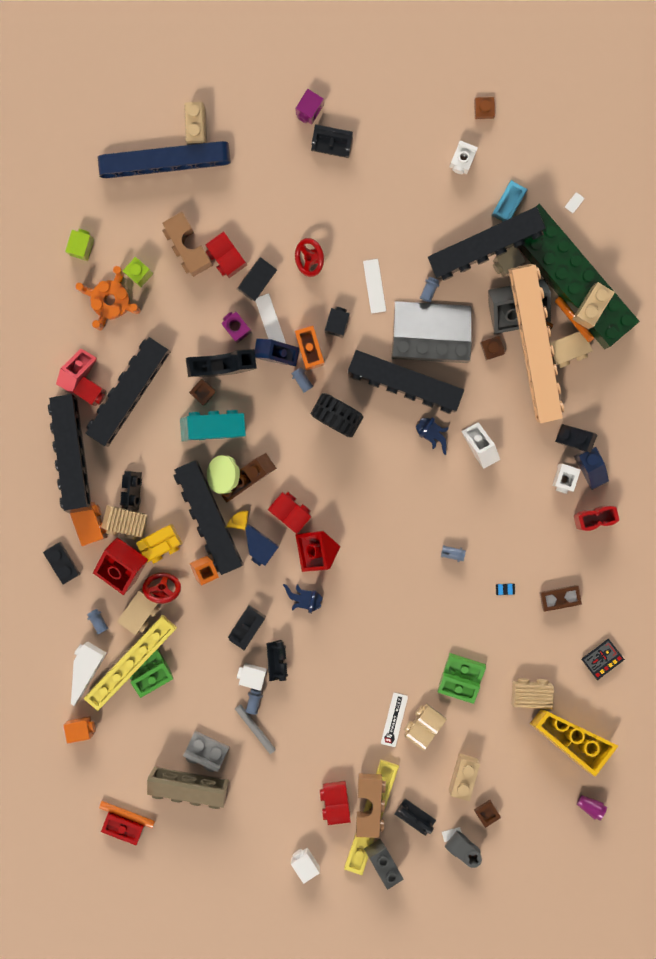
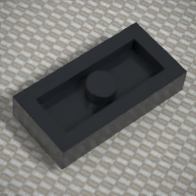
(576, 438)
(61, 563)

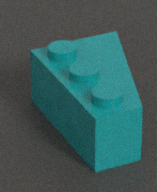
(212, 425)

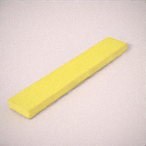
(130, 662)
(357, 856)

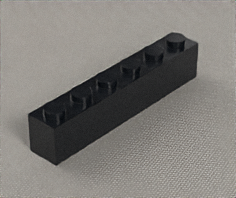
(488, 243)
(405, 381)
(128, 391)
(70, 454)
(208, 516)

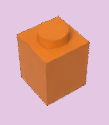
(204, 570)
(79, 729)

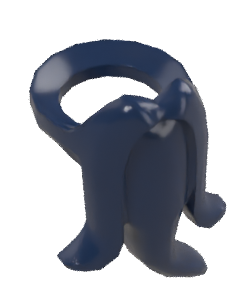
(430, 430)
(307, 599)

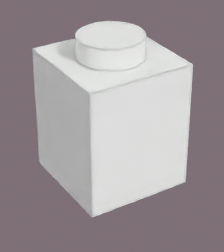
(251, 676)
(305, 865)

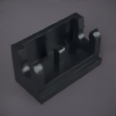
(331, 141)
(256, 279)
(246, 627)

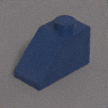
(276, 352)
(592, 468)
(259, 546)

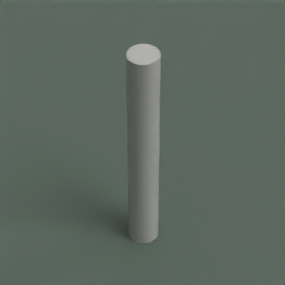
(255, 729)

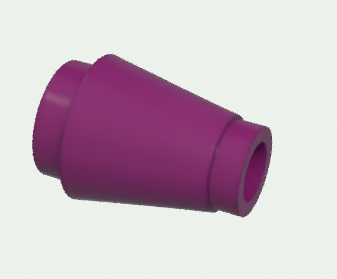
(592, 807)

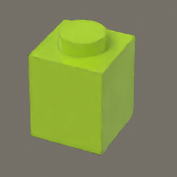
(80, 244)
(138, 272)

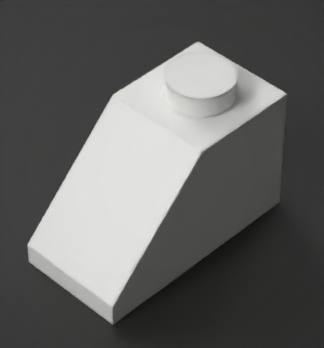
(481, 445)

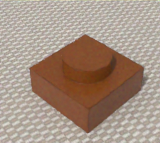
(484, 108)

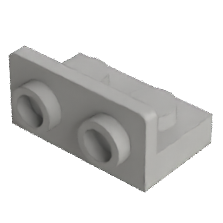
(206, 752)

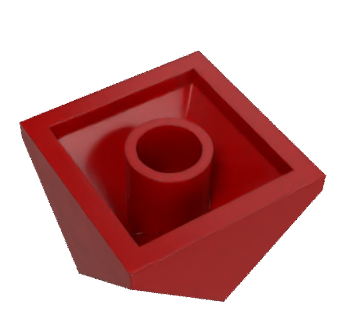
(316, 550)

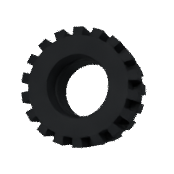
(337, 415)

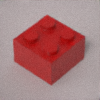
(120, 566)

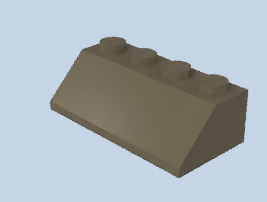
(187, 787)

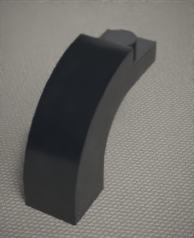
(220, 365)

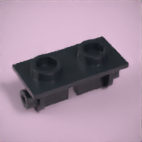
(131, 499)
(276, 666)
(415, 817)

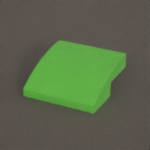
(151, 674)
(461, 678)

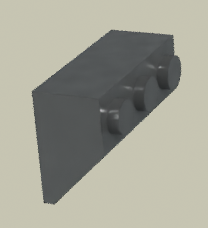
(503, 308)

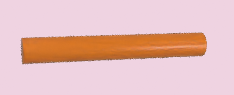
(570, 314)
(127, 814)

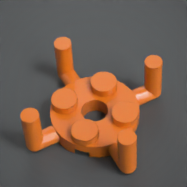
(99, 294)

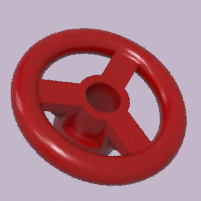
(311, 257)
(161, 591)

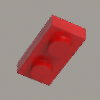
(122, 828)

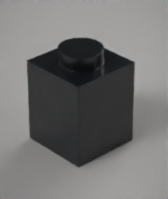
(337, 322)

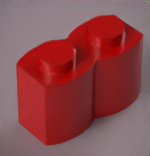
(225, 254)
(290, 512)
(590, 520)
(336, 803)

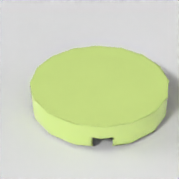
(223, 474)

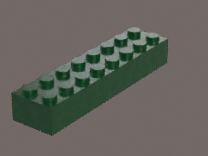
(573, 277)

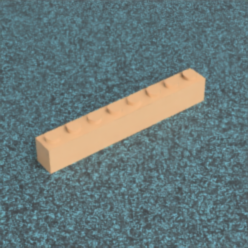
(535, 342)

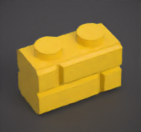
(159, 543)

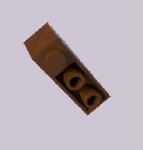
(251, 474)

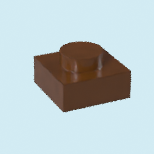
(492, 348)
(202, 392)
(487, 813)

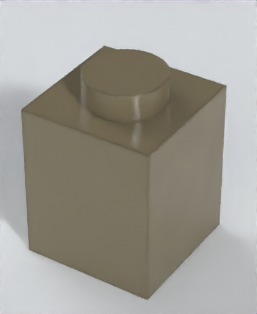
(509, 260)

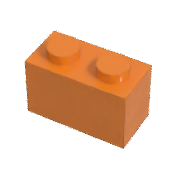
(309, 348)
(89, 525)

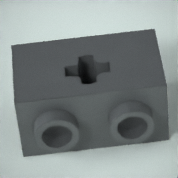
(383, 864)

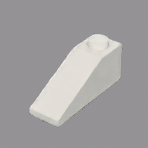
(84, 668)

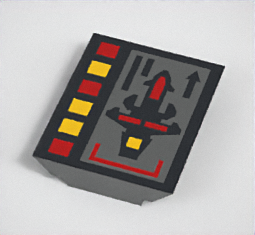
(602, 659)

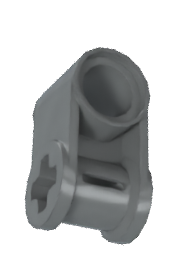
(462, 847)

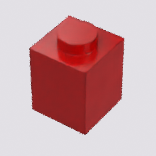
(90, 391)

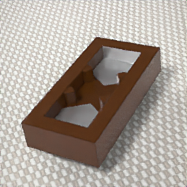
(560, 598)

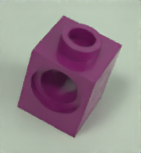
(309, 107)
(243, 331)

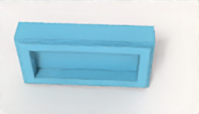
(509, 201)

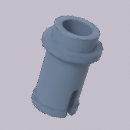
(429, 289)
(302, 379)
(453, 553)
(97, 621)
(253, 702)

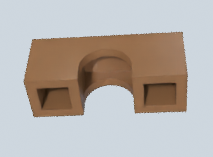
(178, 230)
(369, 822)

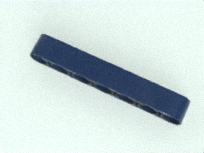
(164, 159)

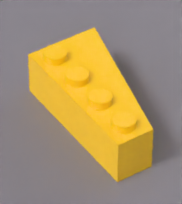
(580, 745)

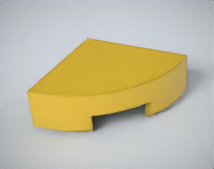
(239, 520)

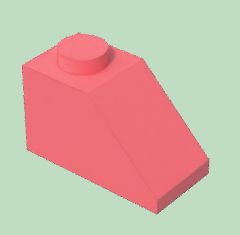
(75, 369)

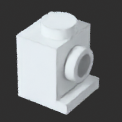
(466, 150)
(572, 476)

